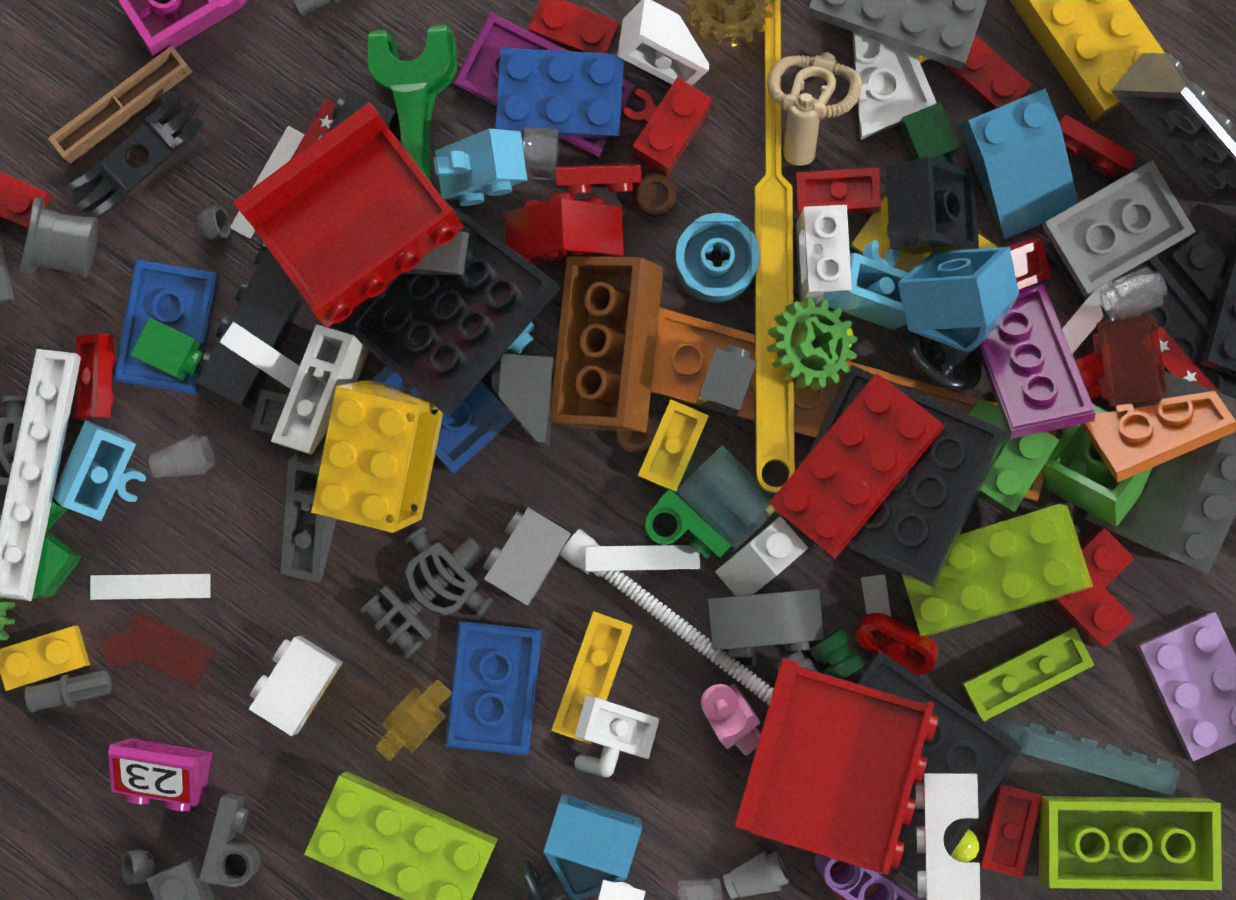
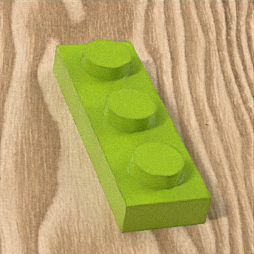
(1027, 674)

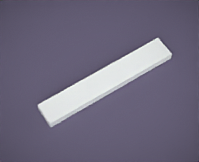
(35, 470)

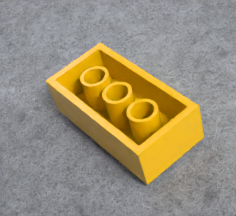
(1089, 44)

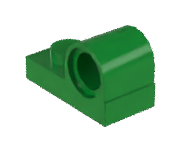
(705, 538)

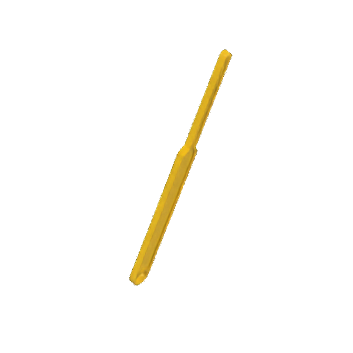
(772, 281)

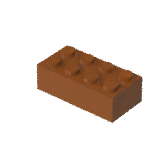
(606, 343)

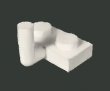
(616, 730)

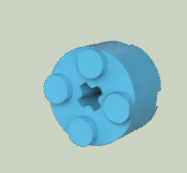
(735, 243)

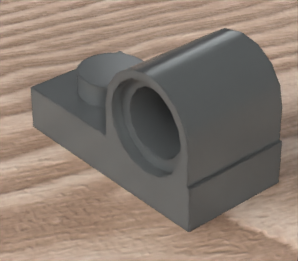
(228, 821)

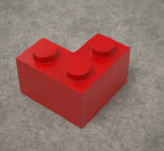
(564, 228)
(1095, 610)

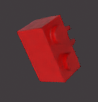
(668, 126)

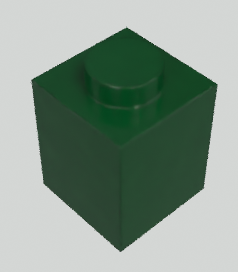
(928, 134)

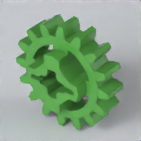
(807, 323)

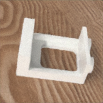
(822, 251)

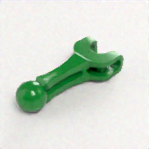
(415, 85)

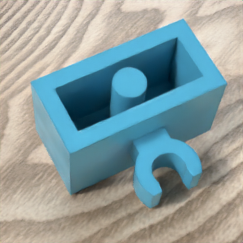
(481, 166)
(874, 288)
(96, 471)

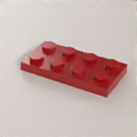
(856, 465)

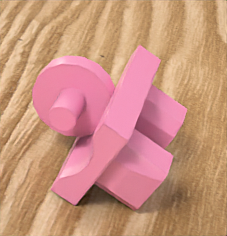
(731, 717)

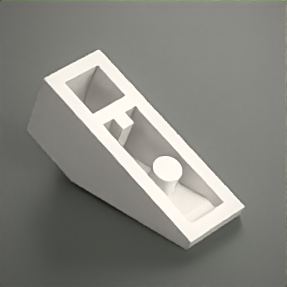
(329, 361)

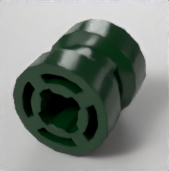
(835, 655)

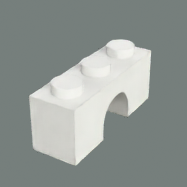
(946, 800)

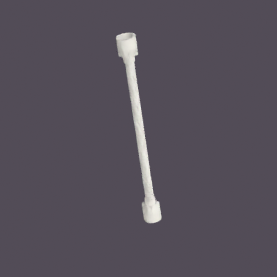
(575, 554)

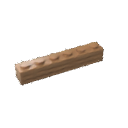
(120, 104)

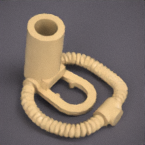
(803, 109)

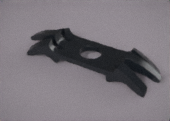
(119, 174)

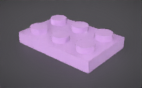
(1196, 683)

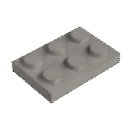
(1118, 228)

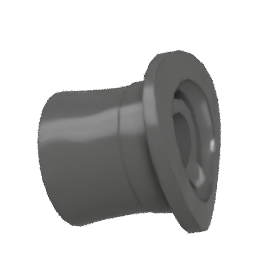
(59, 241)

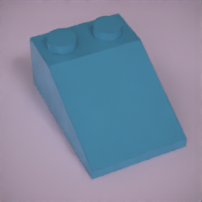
(1021, 163)

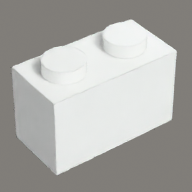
(294, 684)

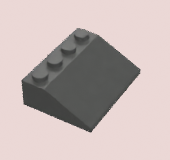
(1182, 123)
(1186, 499)

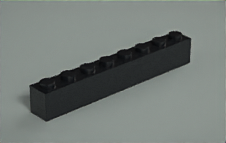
(269, 300)

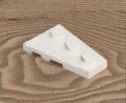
(890, 85)

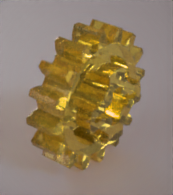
(731, 16)
(413, 720)

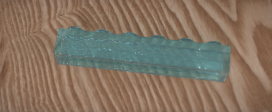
(1097, 760)

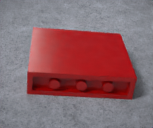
(349, 215)
(836, 768)

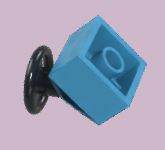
(958, 303)
(583, 849)

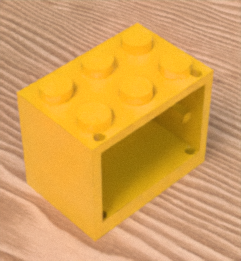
(377, 456)

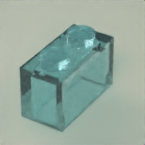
(728, 497)

